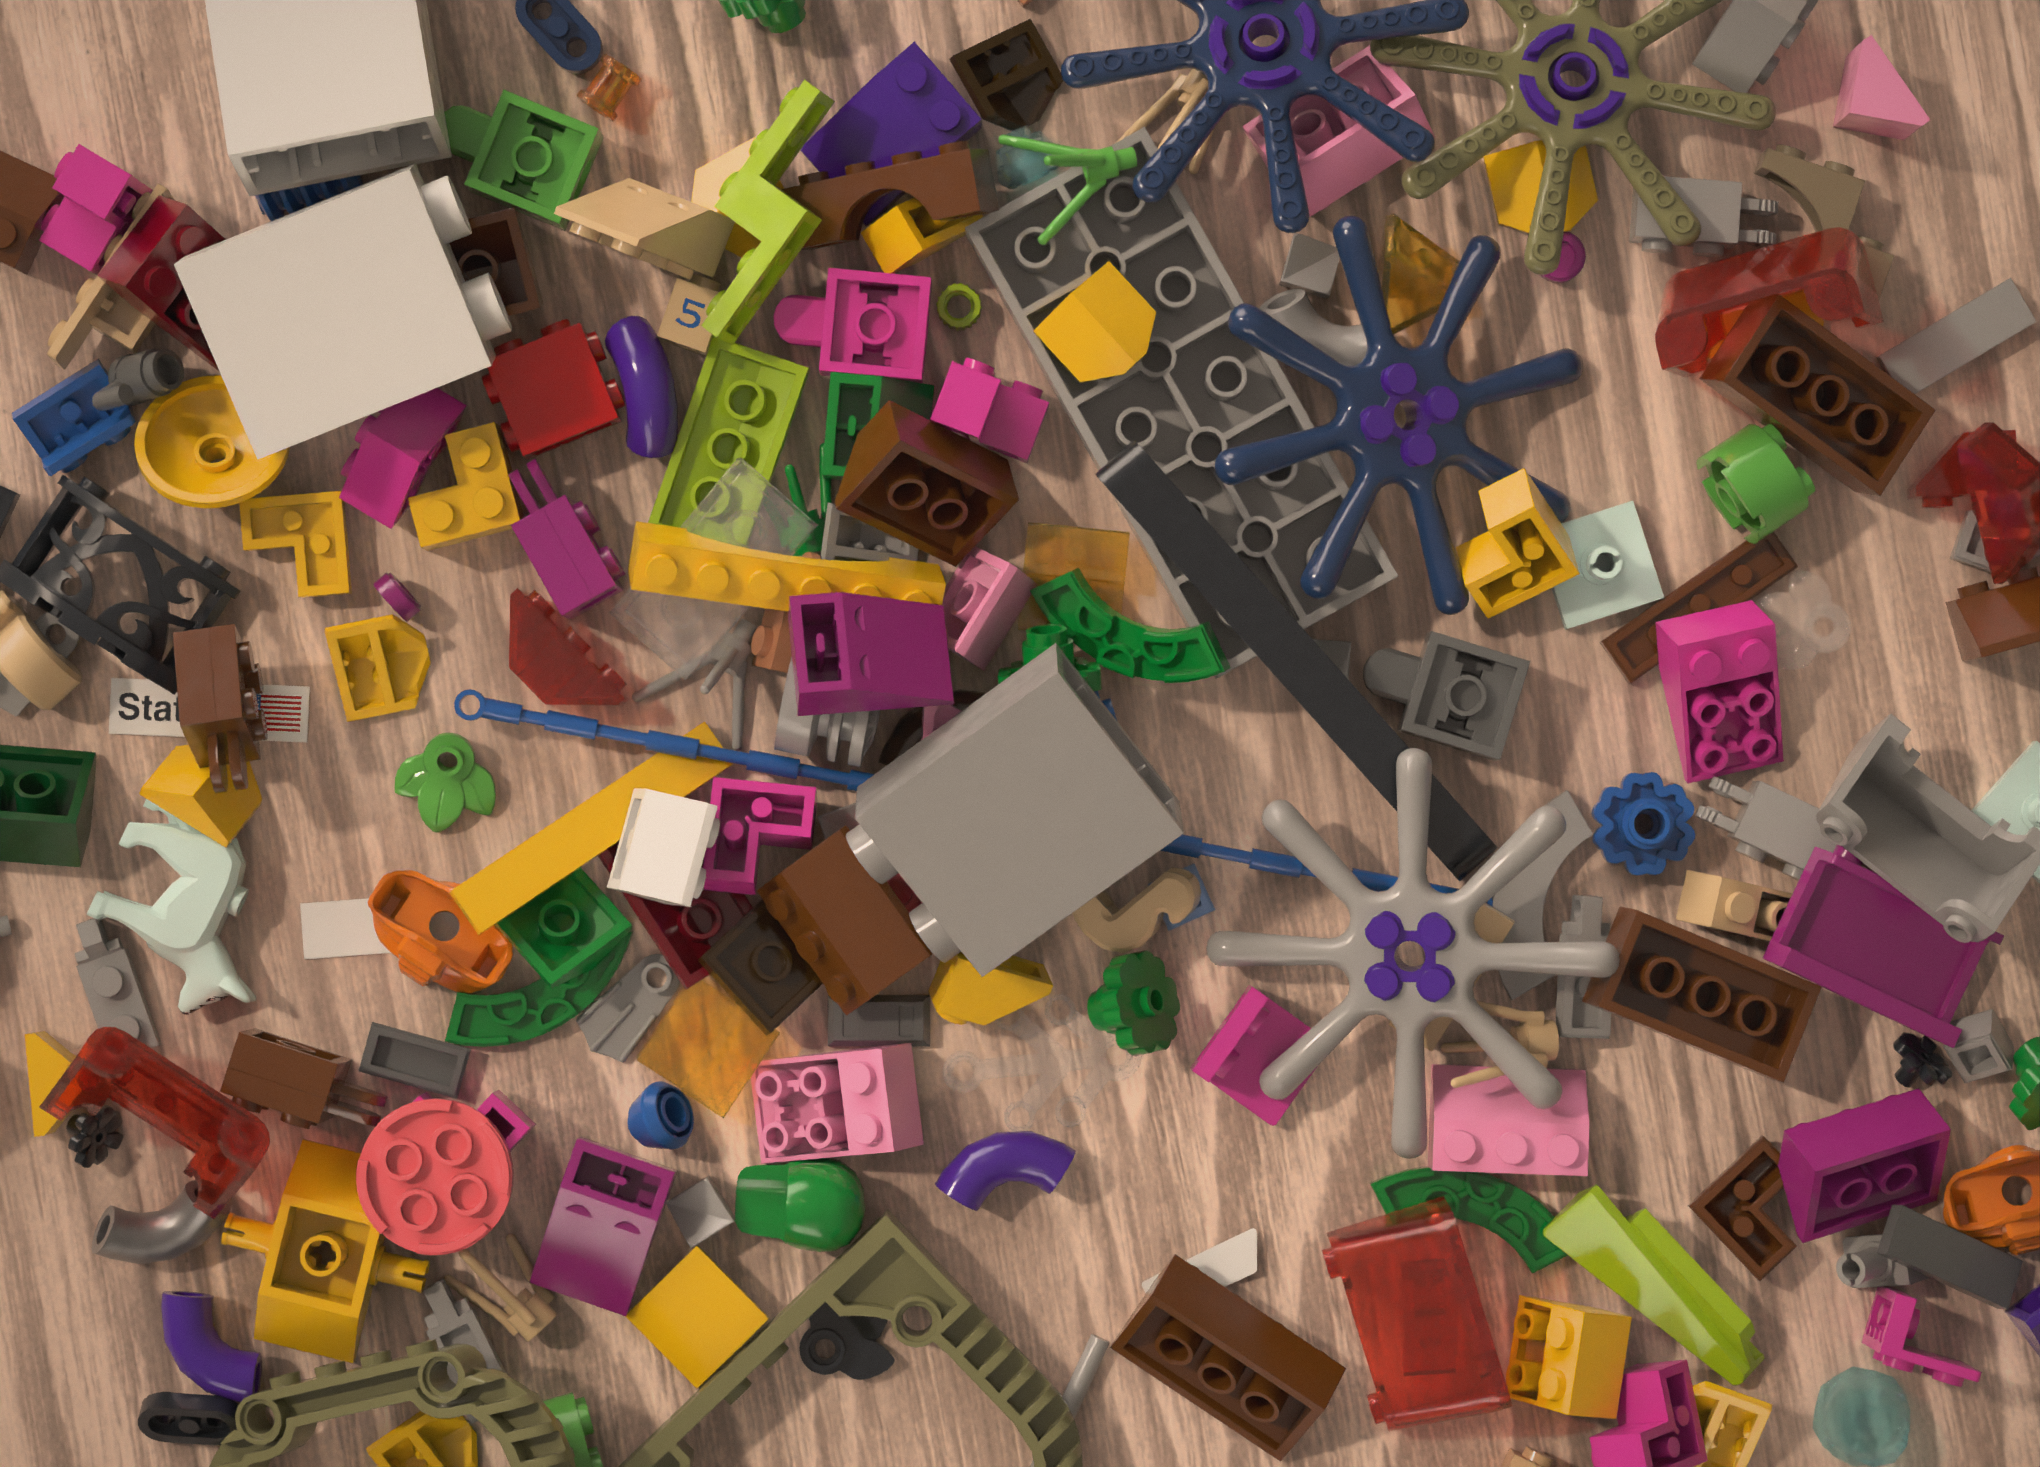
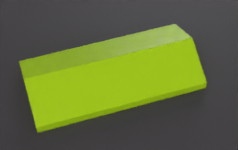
(735, 412)

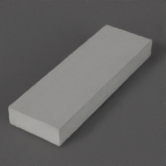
(1958, 338)

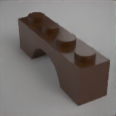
(947, 185)

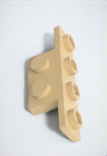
(102, 307)

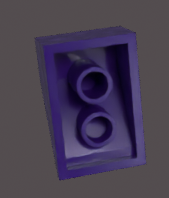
(895, 113)

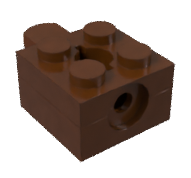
(219, 701)
(294, 1080)

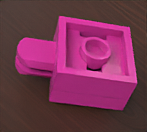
(863, 324)

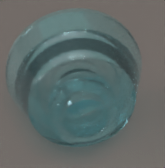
(1020, 166)

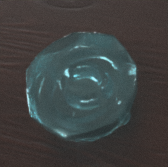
(1862, 1417)

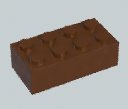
(1818, 394)
(1704, 994)

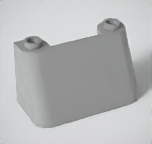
(1926, 837)

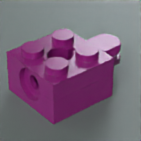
(564, 547)

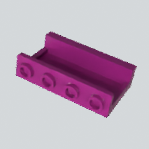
(1874, 946)

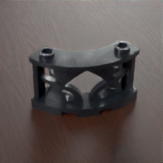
(44, 582)

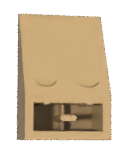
(651, 226)

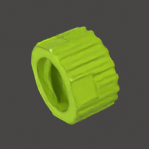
(968, 320)

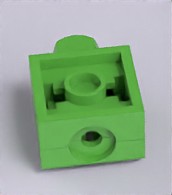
(524, 155)

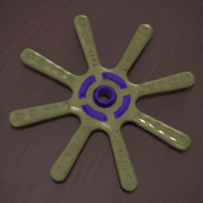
(1571, 115)

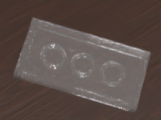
(736, 511)

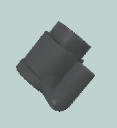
(140, 378)

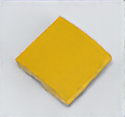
(697, 1316)

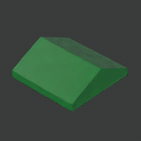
(566, 929)

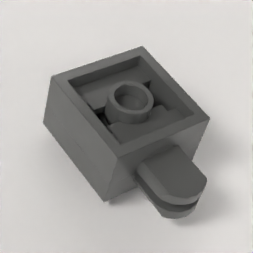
(1451, 692)

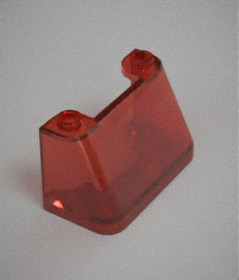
(1823, 264)
(219, 1132)
(1418, 1317)

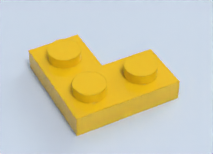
(313, 527)

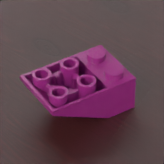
(867, 653)
(602, 1225)

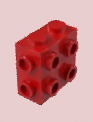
(552, 389)

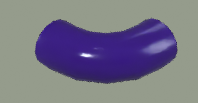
(646, 387)
(1001, 1160)
(200, 1350)

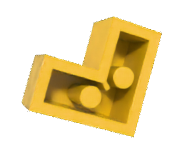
(482, 499)
(1520, 552)

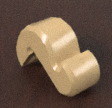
(30, 659)
(1133, 925)

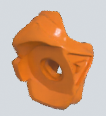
(401, 918)
(1978, 1207)

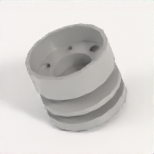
(798, 733)

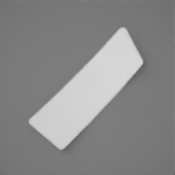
(1226, 1261)

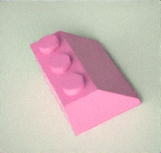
(1332, 147)
(1500, 1131)

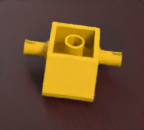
(299, 1297)

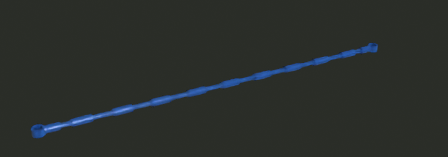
(791, 768)

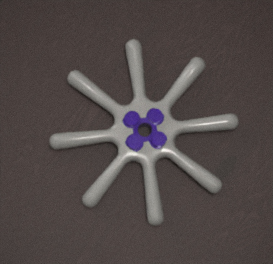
(1444, 929)

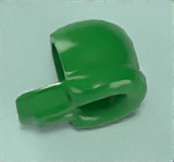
(803, 1203)

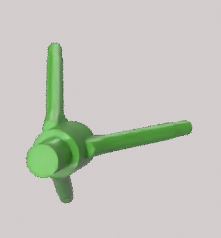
(1096, 167)

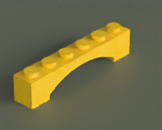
(702, 568)

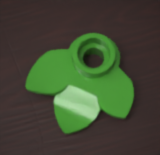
(444, 789)

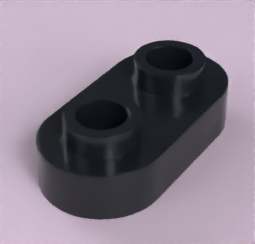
(187, 1418)

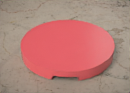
(435, 1176)

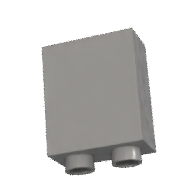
(1013, 814)

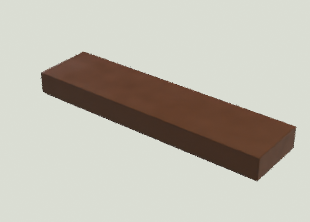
(1728, 581)

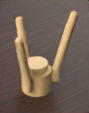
(1192, 90)
(1534, 1033)
(526, 1311)

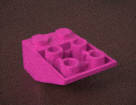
(1722, 689)

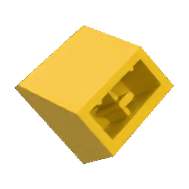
(1568, 1357)

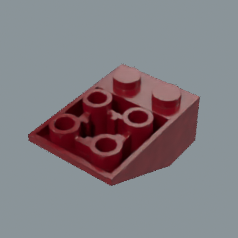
(146, 274)

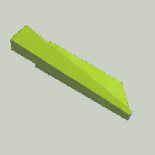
(1658, 1279)

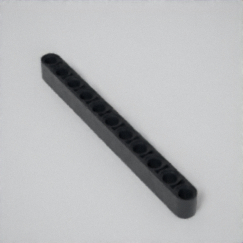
(1284, 647)

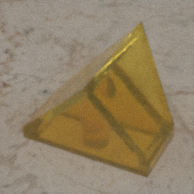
(1412, 273)

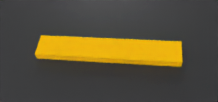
(578, 836)

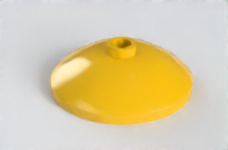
(186, 433)

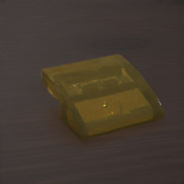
(1060, 549)
(706, 1047)

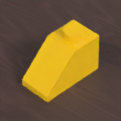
(911, 235)
(965, 995)

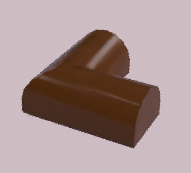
(1735, 1212)

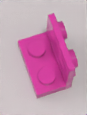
(1247, 1044)
(1894, 1320)

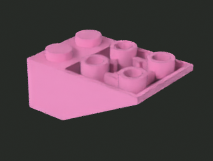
(837, 1104)

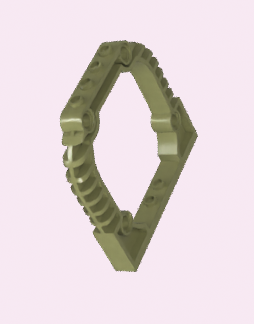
(882, 1278)
(501, 1404)

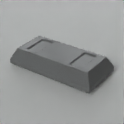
(881, 1022)
(414, 1060)

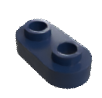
(559, 31)

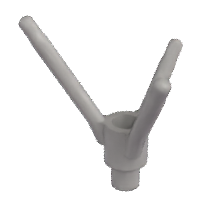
(727, 657)

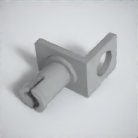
(1865, 1268)

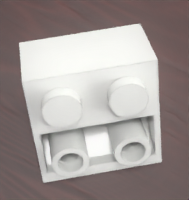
(664, 847)

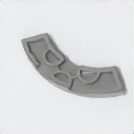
(1526, 893)

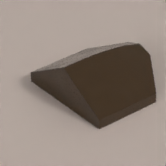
(1009, 76)

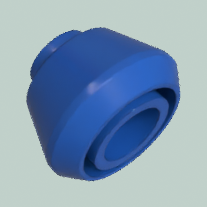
(661, 1117)

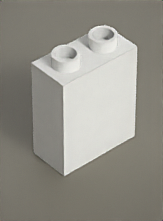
(325, 88)
(343, 308)

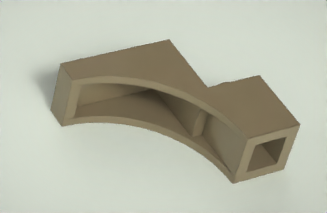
(1826, 196)

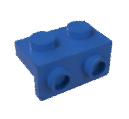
(65, 423)

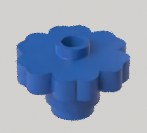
(1668, 815)

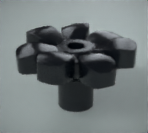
(1920, 1061)
(94, 1135)

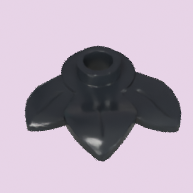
(855, 1344)

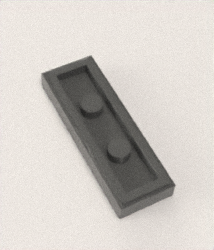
(1949, 1257)

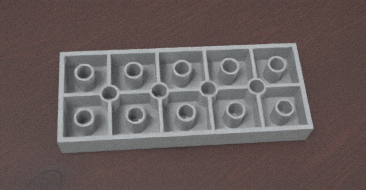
(1187, 395)

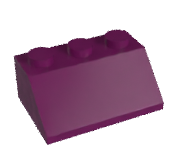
(1862, 1163)

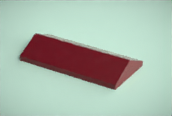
(684, 931)

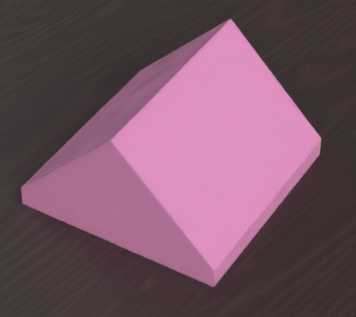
(1875, 96)
(983, 605)

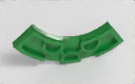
(1126, 644)
(531, 1009)
(1479, 1200)

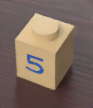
(687, 313)

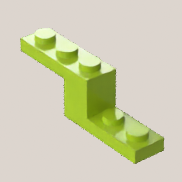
(767, 211)

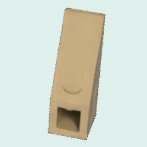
(1731, 905)

